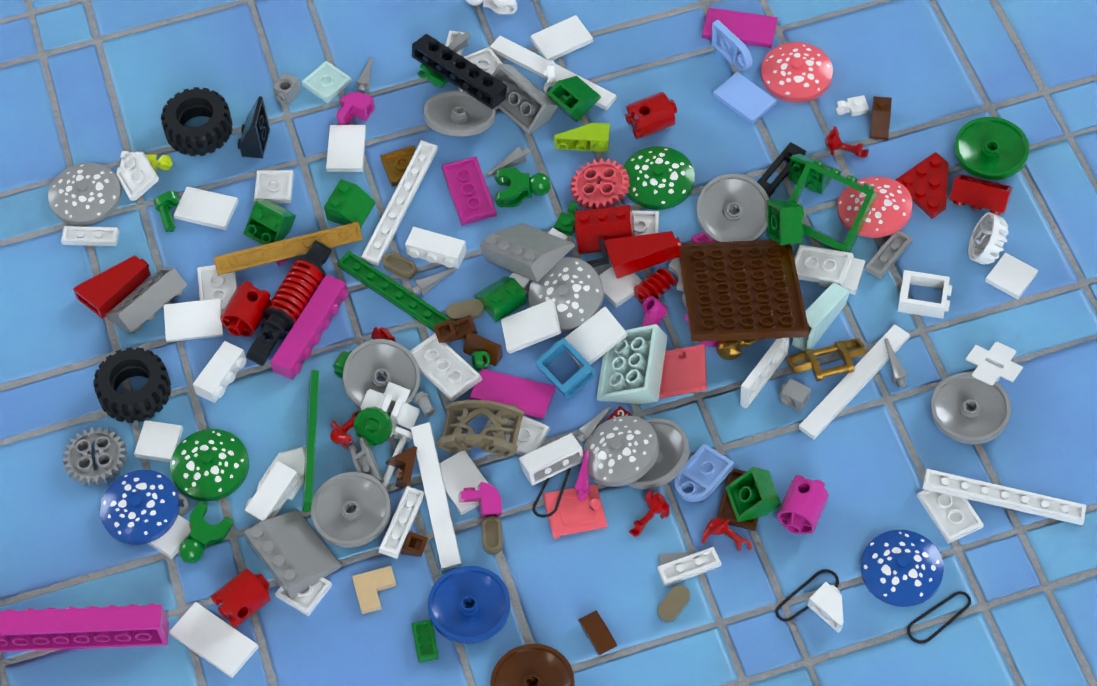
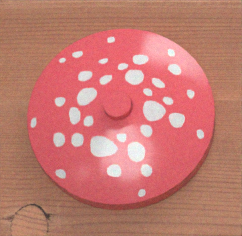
(796, 72)
(889, 212)

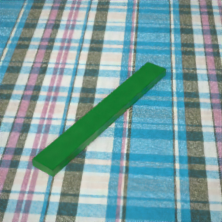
(391, 291)
(310, 441)

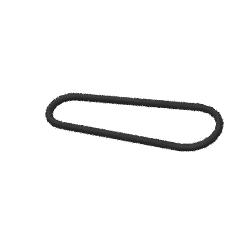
(559, 498)
(796, 591)
(932, 609)

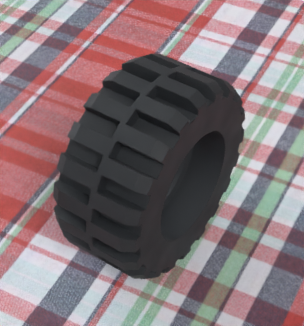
(194, 104)
(126, 365)

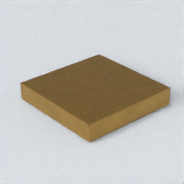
(396, 163)

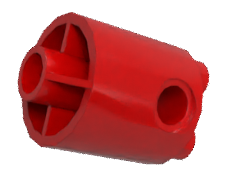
(651, 114)
(245, 310)
(242, 596)

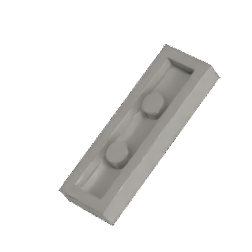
(888, 254)

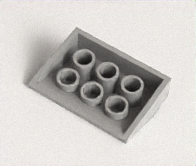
(525, 250)
(291, 552)

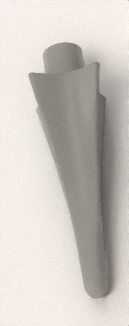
(459, 41)
(364, 80)
(514, 158)
(426, 284)
(897, 370)
(586, 430)

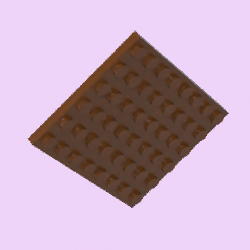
(742, 291)

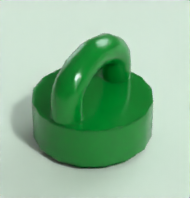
(477, 360)

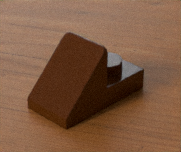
(404, 462)

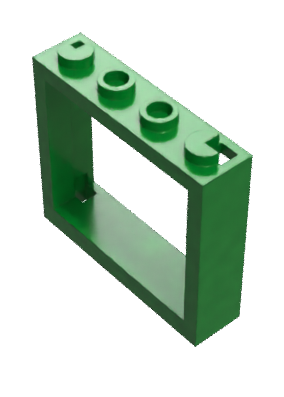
(849, 181)

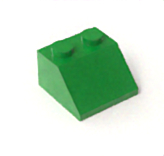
(348, 204)
(784, 221)
(502, 298)
(753, 495)

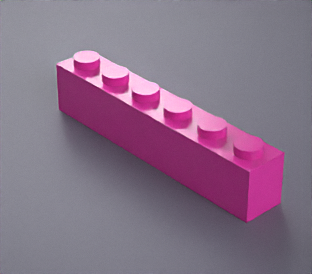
(309, 327)

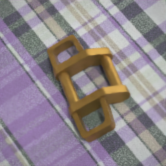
(812, 363)

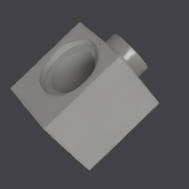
(287, 88)
(795, 395)

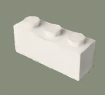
(435, 247)
(220, 372)
(551, 459)
(272, 492)

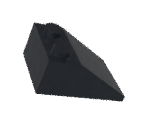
(255, 132)

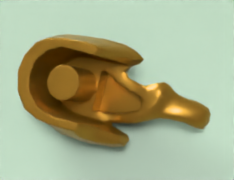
(731, 348)

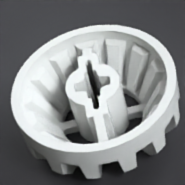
(988, 239)

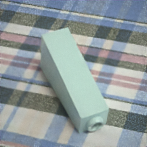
(822, 314)

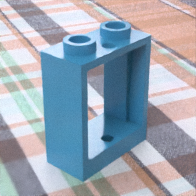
(577, 381)

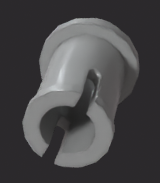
(422, 400)

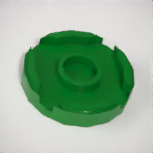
(373, 425)

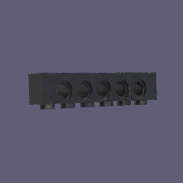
(459, 71)

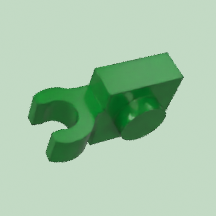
(431, 76)
(566, 222)

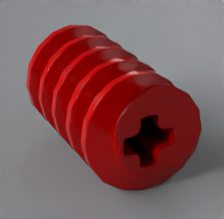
(654, 284)

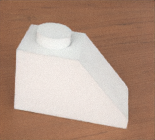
(828, 605)

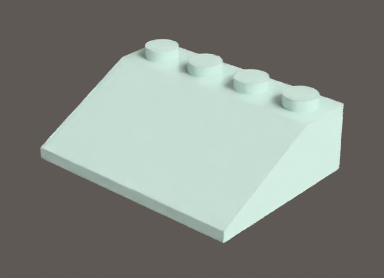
(634, 367)

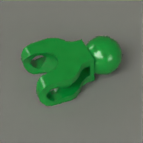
(520, 186)
(202, 534)

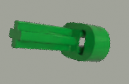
(163, 204)

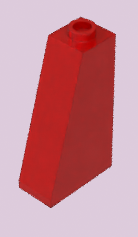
(641, 251)
(112, 286)

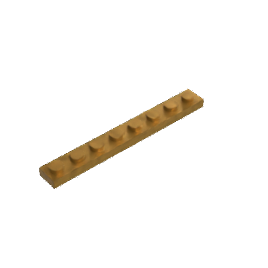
(286, 248)

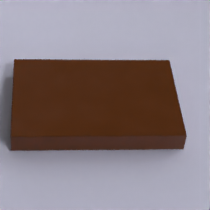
(726, 510)

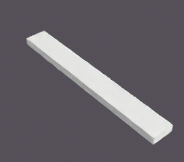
(536, 64)
(399, 203)
(852, 383)
(436, 497)
(1004, 497)

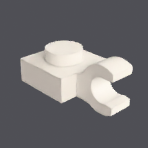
(550, 73)
(853, 105)

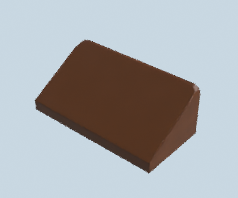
(477, 343)

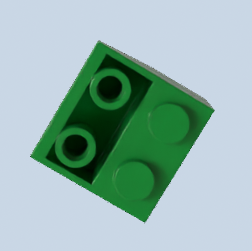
(573, 97)
(817, 181)
(268, 222)

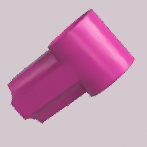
(654, 311)

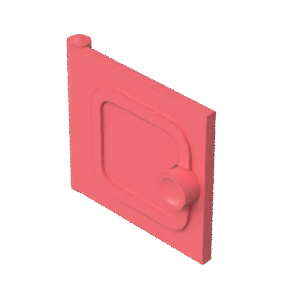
(684, 371)
(572, 514)

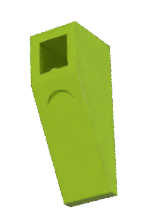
(585, 138)

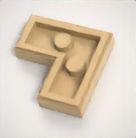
(369, 583)

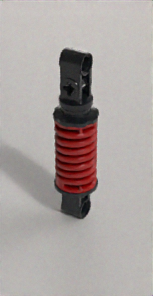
(289, 301)

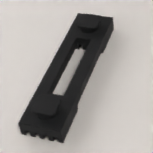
(790, 150)

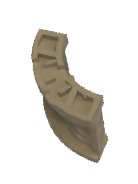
(456, 440)

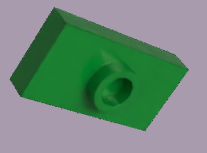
(425, 641)

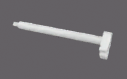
(403, 436)

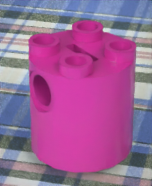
(802, 505)

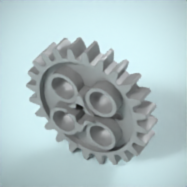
(76, 459)

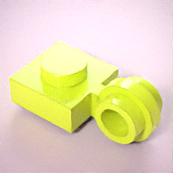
(164, 162)

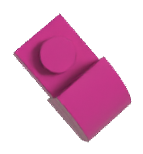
(355, 105)
(486, 495)

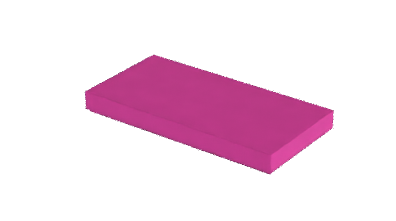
(749, 28)
(468, 190)
(526, 394)

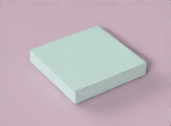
(326, 81)

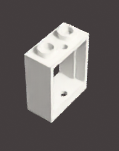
(923, 307)

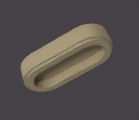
(399, 265)
(464, 308)
(492, 535)
(673, 603)

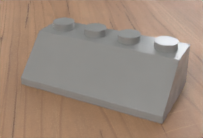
(524, 100)
(147, 300)

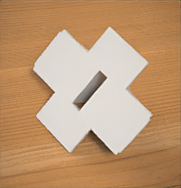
(997, 363)
(402, 413)

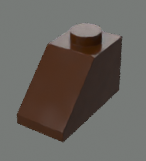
(880, 118)

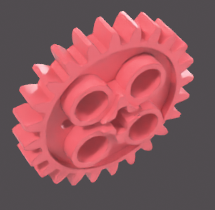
(605, 179)

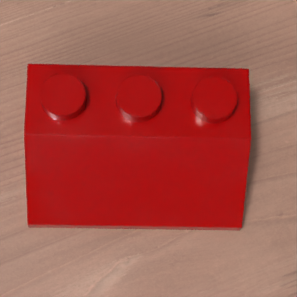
(980, 194)
(602, 223)

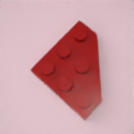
(928, 184)

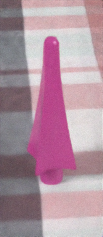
(582, 483)

